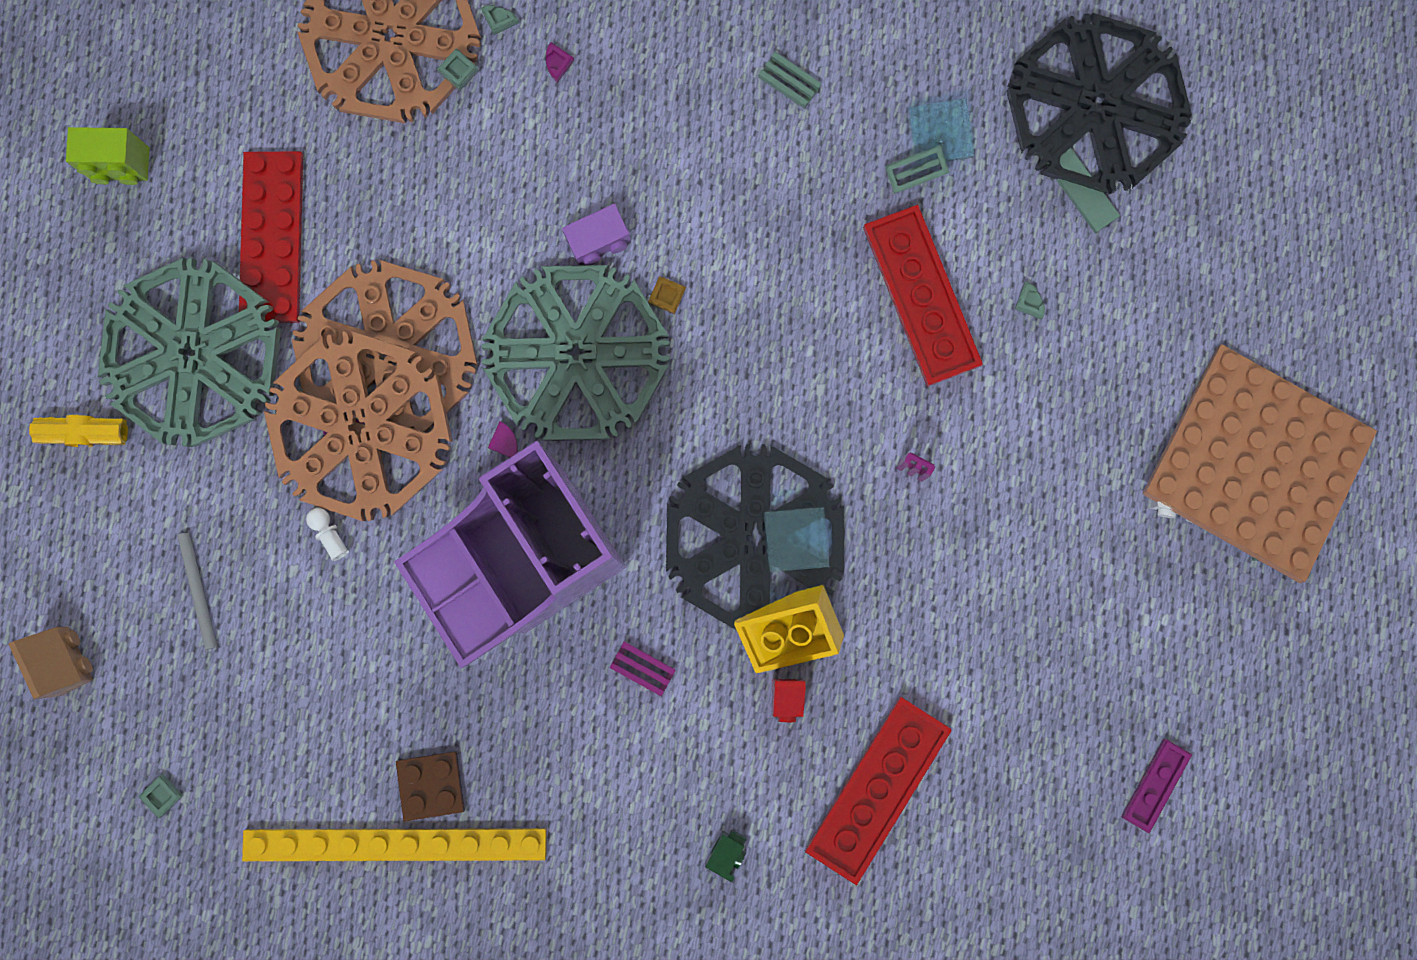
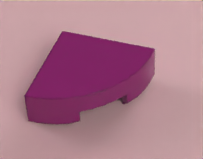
(557, 61)
(504, 441)

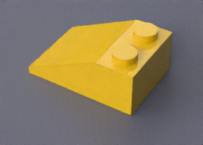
(791, 630)

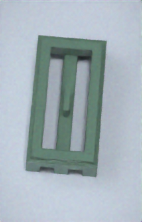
(810, 93)
(940, 160)

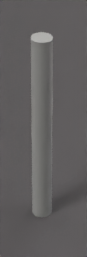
(197, 591)

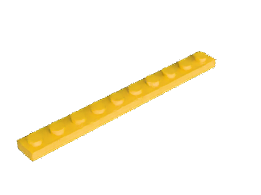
(395, 844)

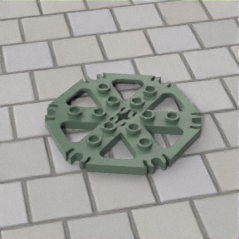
(588, 335)
(173, 338)

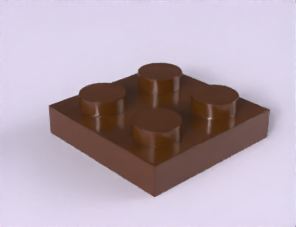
(430, 786)

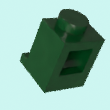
(726, 854)

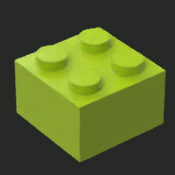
(107, 154)

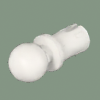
(319, 520)

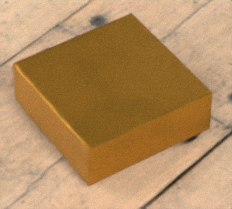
(667, 295)

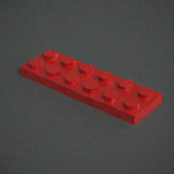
(272, 231)
(922, 295)
(878, 790)

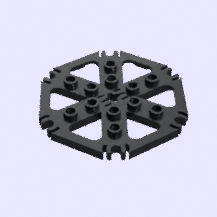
(1113, 89)
(731, 525)

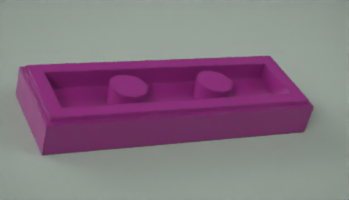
(1156, 785)

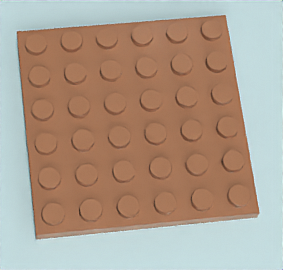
(1260, 463)

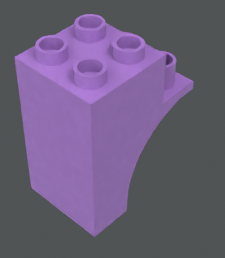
(509, 556)

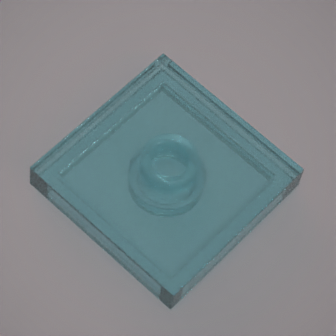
(942, 125)
(796, 539)

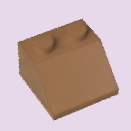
(52, 662)

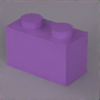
(597, 235)

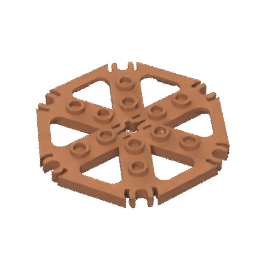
(376, 51)
(405, 332)
(377, 435)

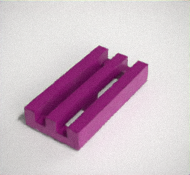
(915, 468)
(664, 680)

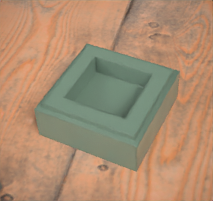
(457, 69)
(160, 796)

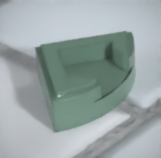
(499, 18)
(1030, 301)

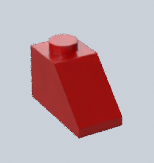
(788, 699)

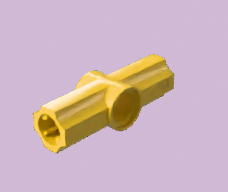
(79, 430)

